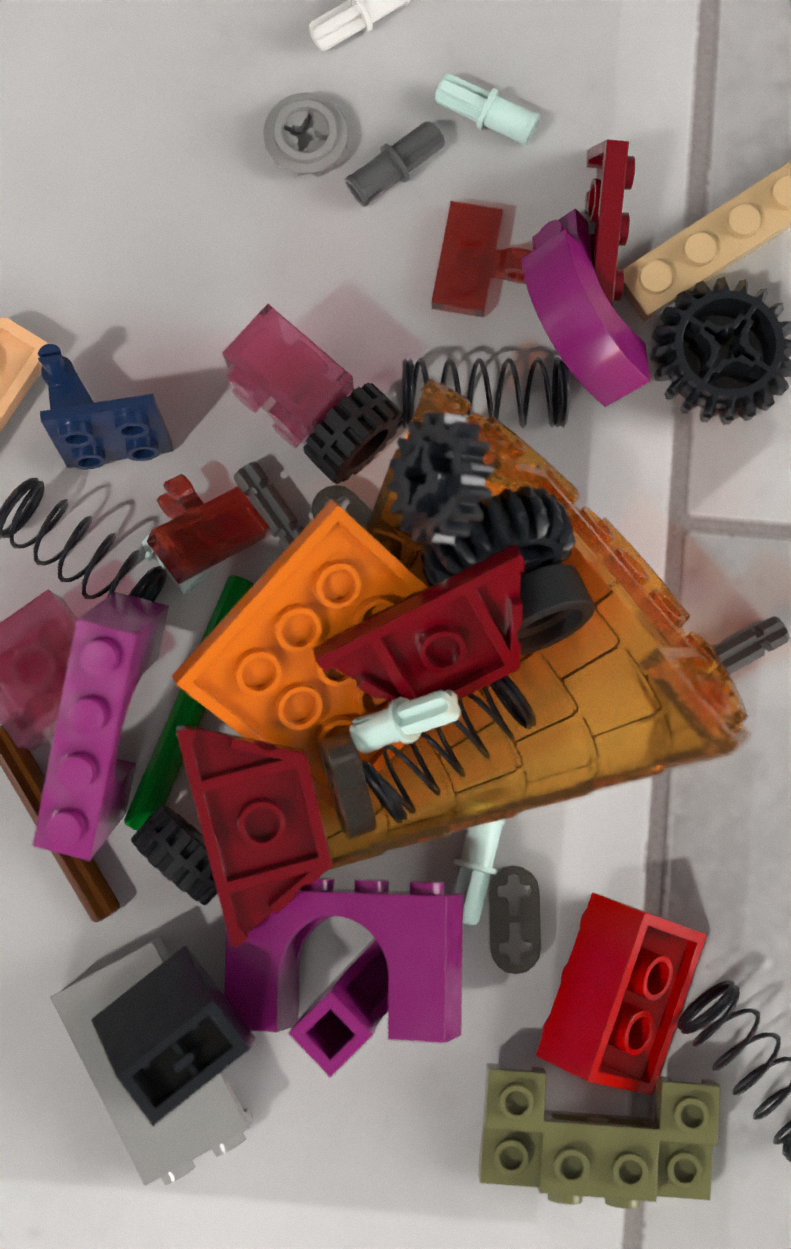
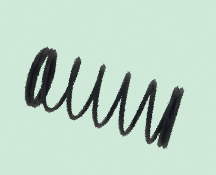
(556, 403)
(148, 586)
(392, 801)
(731, 998)

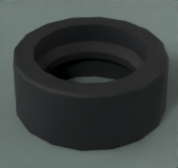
(553, 606)

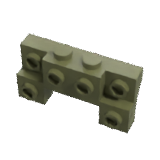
(598, 1153)

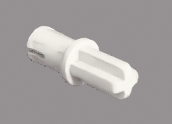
(349, 19)

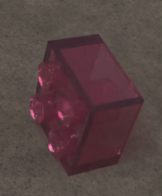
(284, 375)
(34, 668)

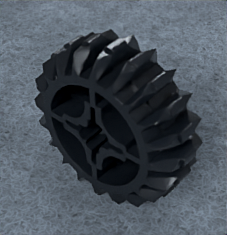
(705, 340)
(521, 518)

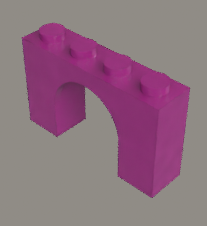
(84, 781)
(414, 928)

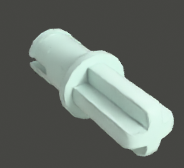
(486, 108)
(404, 720)
(476, 867)

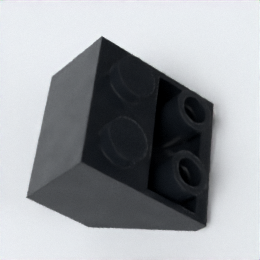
(171, 1035)

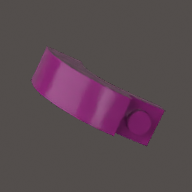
(578, 315)
(345, 1011)

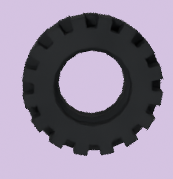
(353, 433)
(177, 853)

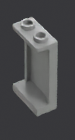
(201, 1123)

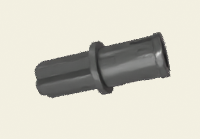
(395, 163)

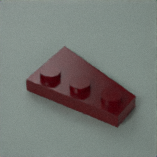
(605, 208)

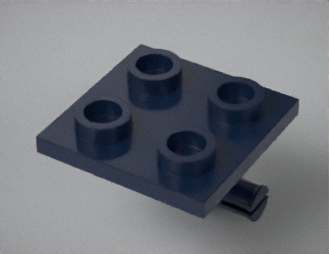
(102, 431)

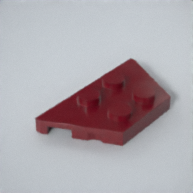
(440, 639)
(255, 822)

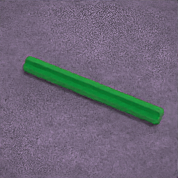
(186, 710)

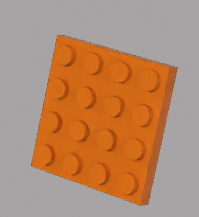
(260, 658)

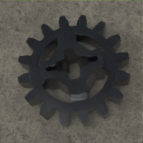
(440, 478)

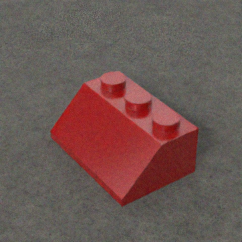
(620, 996)

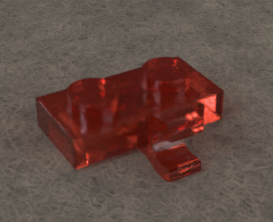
(471, 259)
(203, 531)

